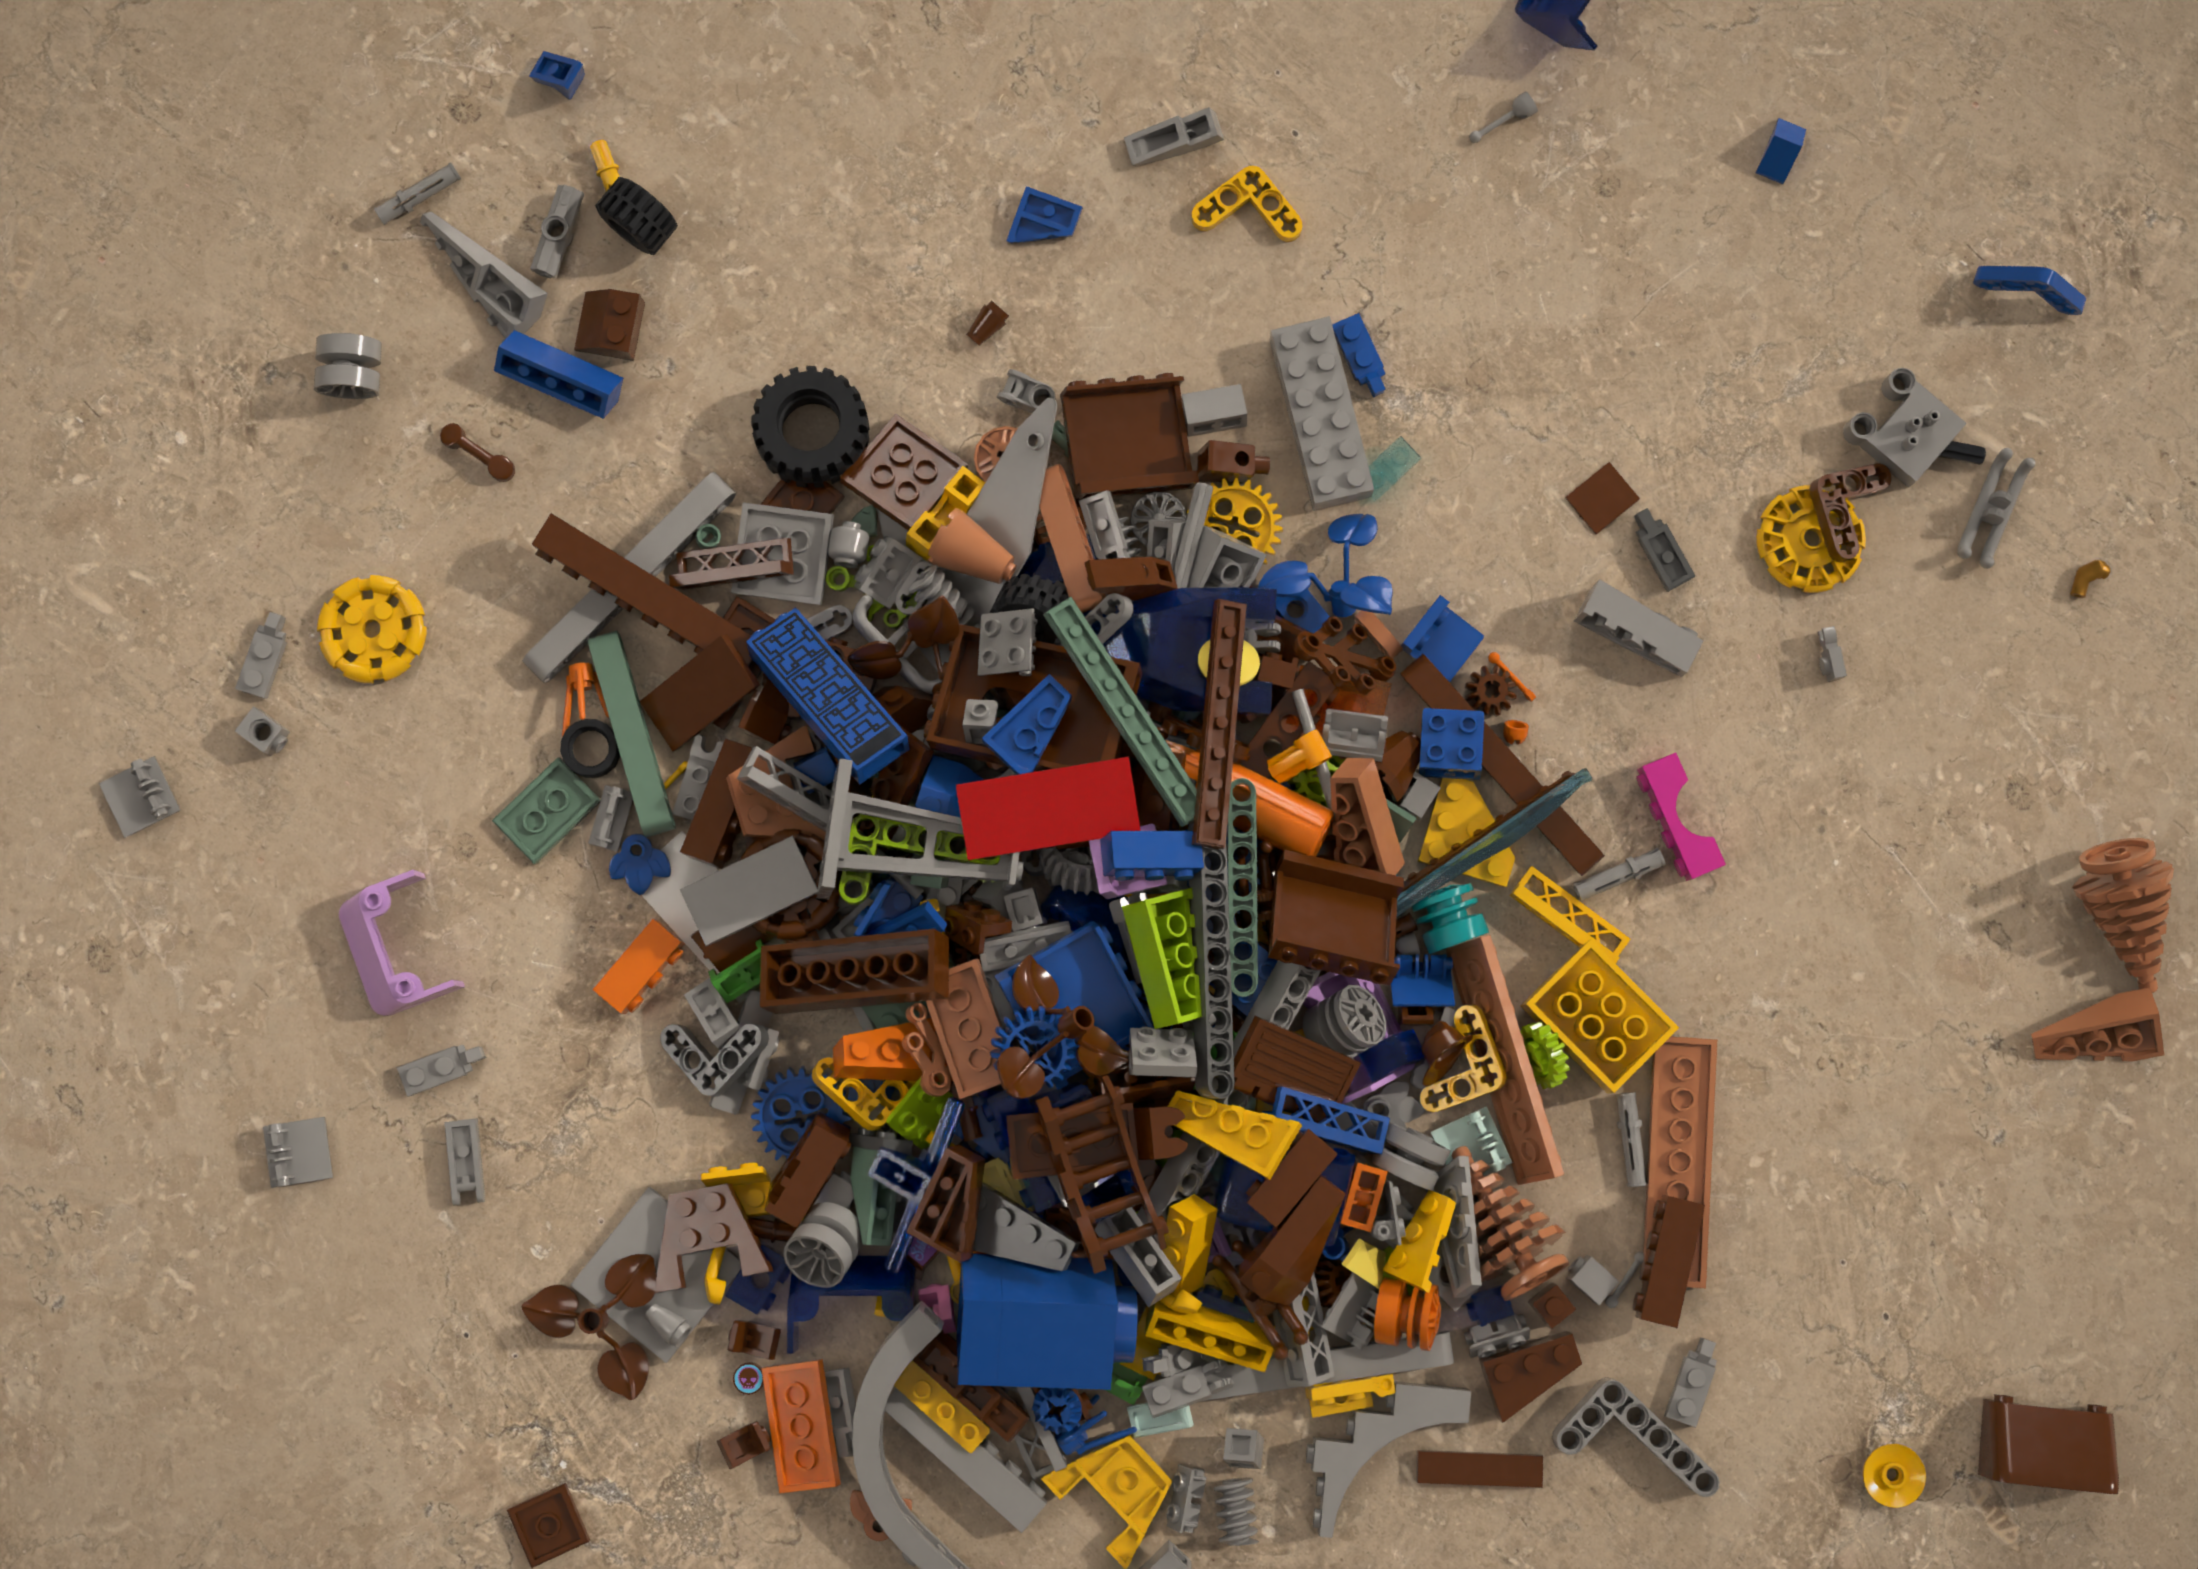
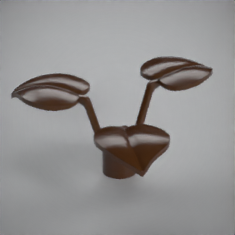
(927, 627)
(1096, 1049)
(555, 1312)

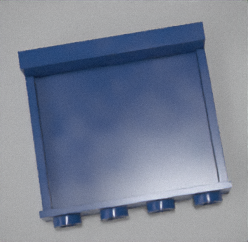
(1087, 977)

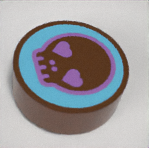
(748, 1378)

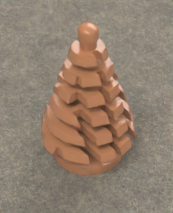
(2129, 901)
(1509, 1234)

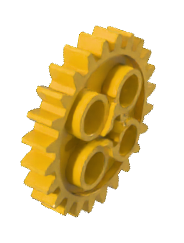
(1244, 501)

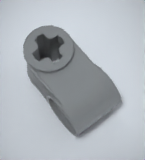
(1023, 390)

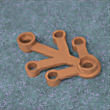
(929, 1069)

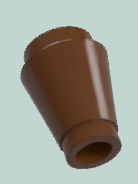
(987, 323)

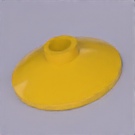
(1909, 1477)

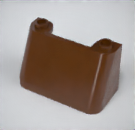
(2048, 1446)

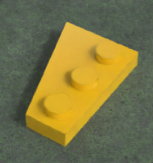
(1418, 1251)

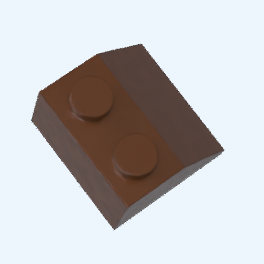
(610, 323)

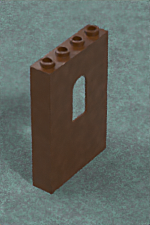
(1083, 733)

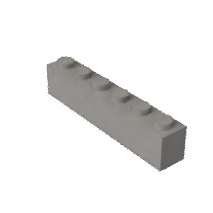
(982, 1470)

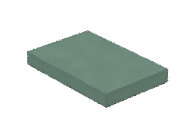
(546, 810)

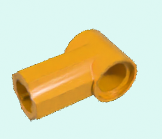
(1305, 754)

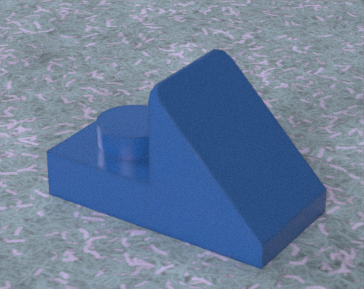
(558, 72)

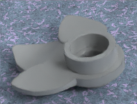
(1396, 1103)

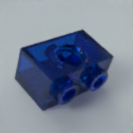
(756, 1298)

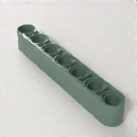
(631, 734)
(1249, 872)

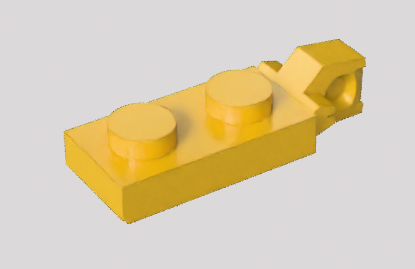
(1353, 1389)

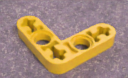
(1247, 194)
(1476, 1075)
(866, 1101)

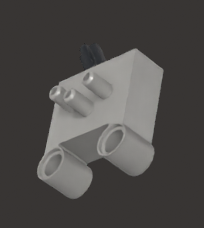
(1914, 432)

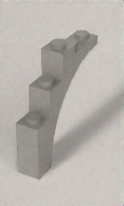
(1340, 1459)

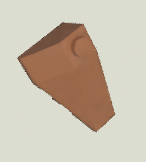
(2115, 1027)

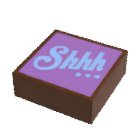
(921, 1254)

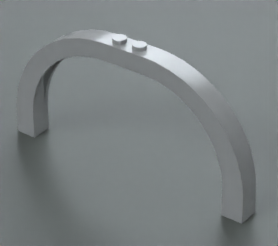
(909, 1534)

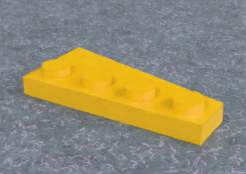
(1241, 1134)

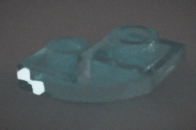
(1392, 466)

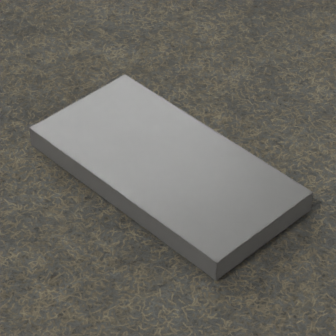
(749, 891)

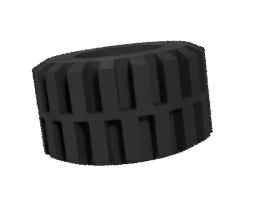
(636, 215)
(1031, 593)

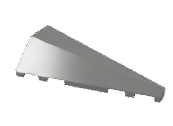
(503, 292)

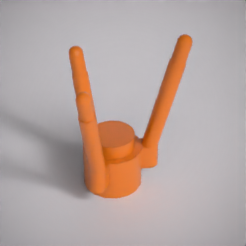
(581, 679)

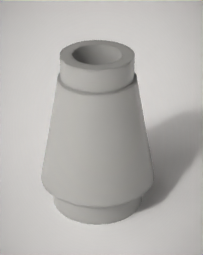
(669, 1325)

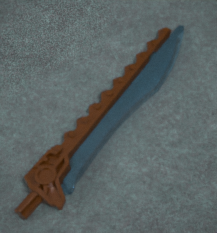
(1491, 840)

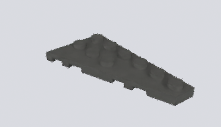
(1013, 1231)

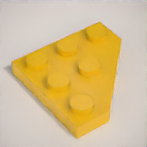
(1453, 820)

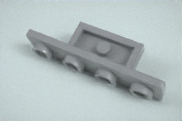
(758, 1070)

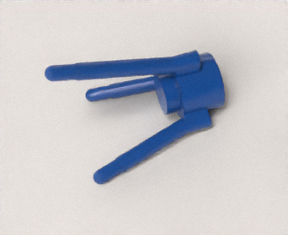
(1341, 1247)
(1074, 1440)

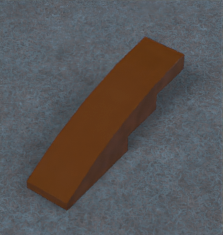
(982, 1401)

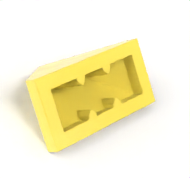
(1366, 1262)

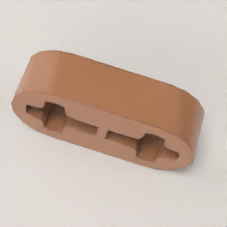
(1379, 634)

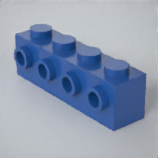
(558, 374)

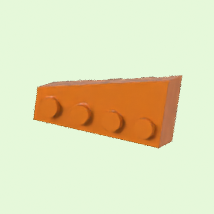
(879, 1054)

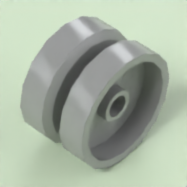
(1411, 1153)

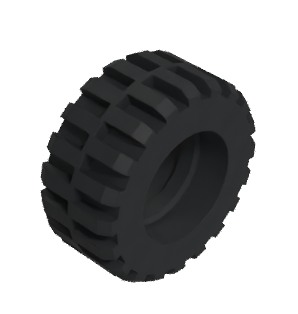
(800, 390)

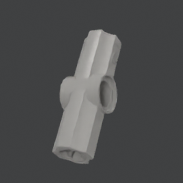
(562, 214)

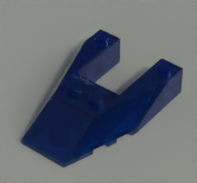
(1166, 642)

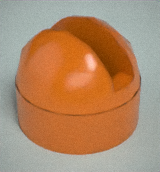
(1516, 731)

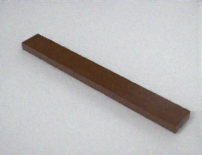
(1219, 724)

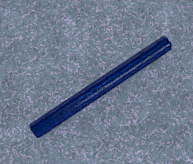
(941, 1140)

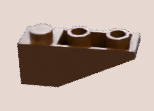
(1131, 577)

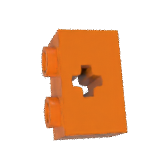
(1363, 1196)

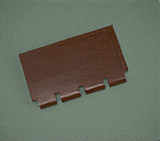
(1282, 1058)

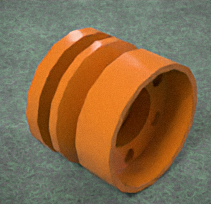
(1408, 1314)

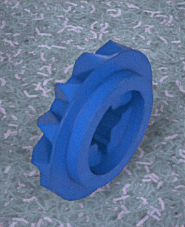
(1058, 1396)

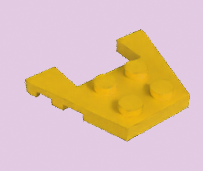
(1126, 1480)

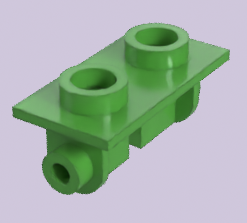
(1126, 1383)

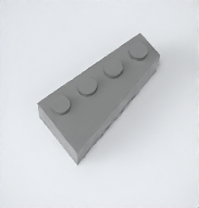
(1638, 628)

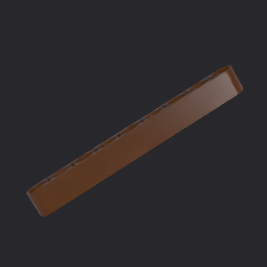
(1505, 767)

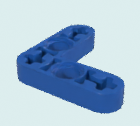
(2041, 280)

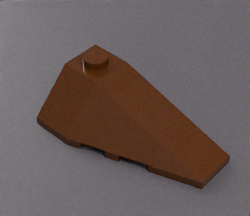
(1289, 1254)

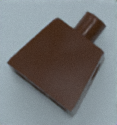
(1219, 458)

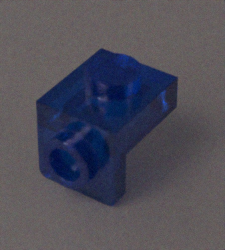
(1488, 1306)

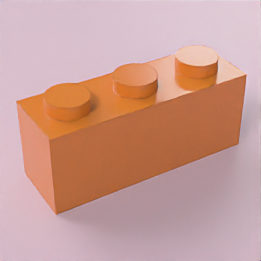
(640, 967)

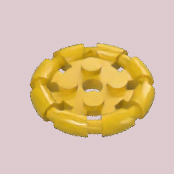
(1795, 548)
(359, 616)

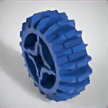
(1016, 1027)

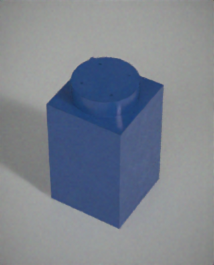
(1042, 1324)

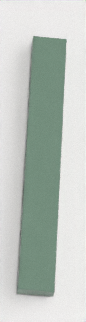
(1124, 709)

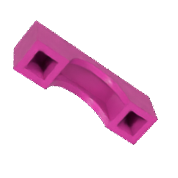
(1693, 853)

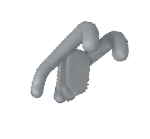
(1994, 507)
(871, 634)

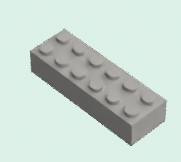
(1321, 413)

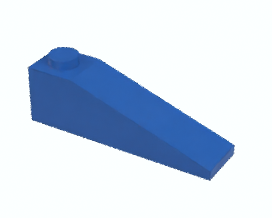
(939, 786)

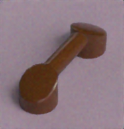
(498, 466)

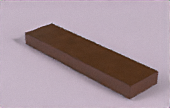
(1480, 1468)

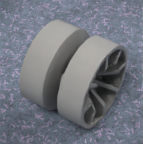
(347, 366)
(824, 1245)

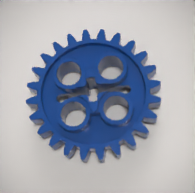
(793, 1090)

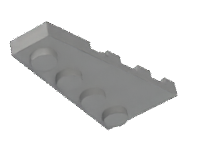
(1460, 1244)

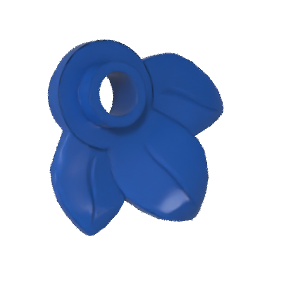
(639, 868)

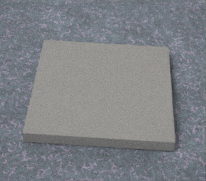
(642, 1234)

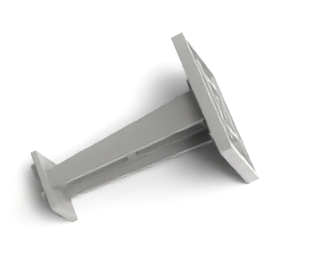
(838, 858)

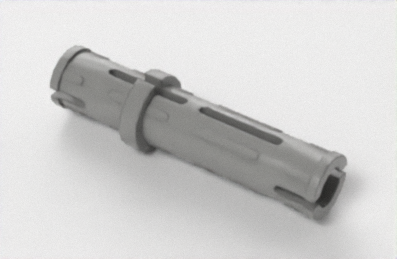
(387, 213)
(1626, 871)
(1631, 1138)

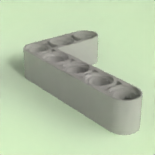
(1640, 1429)

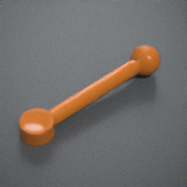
(1494, 658)

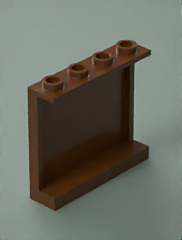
(1127, 436)
(1334, 917)

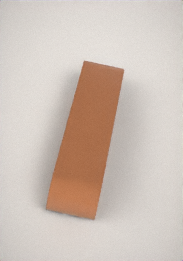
(1068, 537)

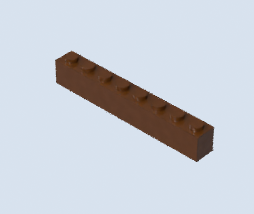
(634, 587)

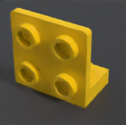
(749, 1182)

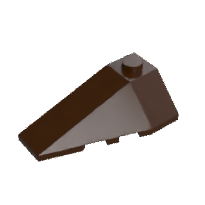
(767, 715)

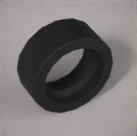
(567, 748)

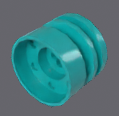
(1449, 918)

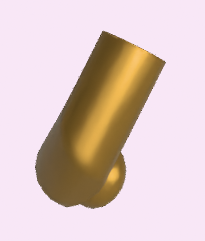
(2084, 575)

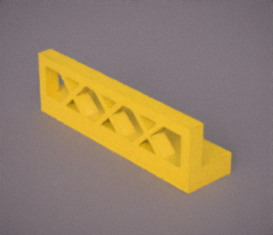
(1559, 921)

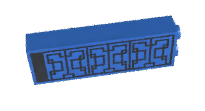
(827, 694)

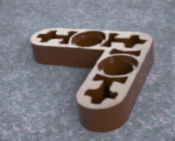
(1836, 502)

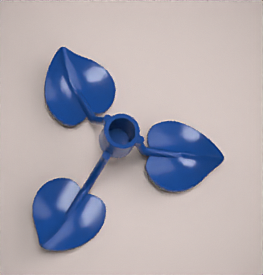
(1368, 594)

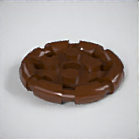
(821, 912)

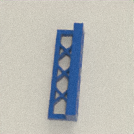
(1333, 1134)

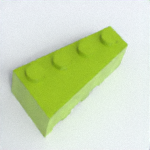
(1166, 956)

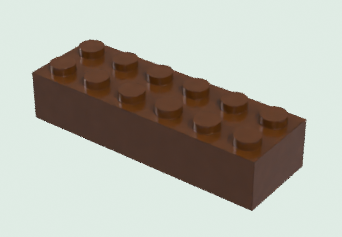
(855, 971)

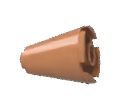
(970, 550)

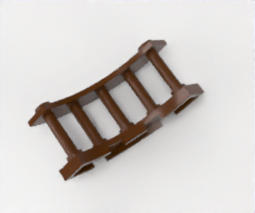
(1072, 1181)

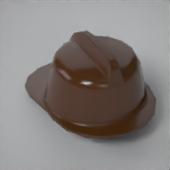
(1441, 1050)

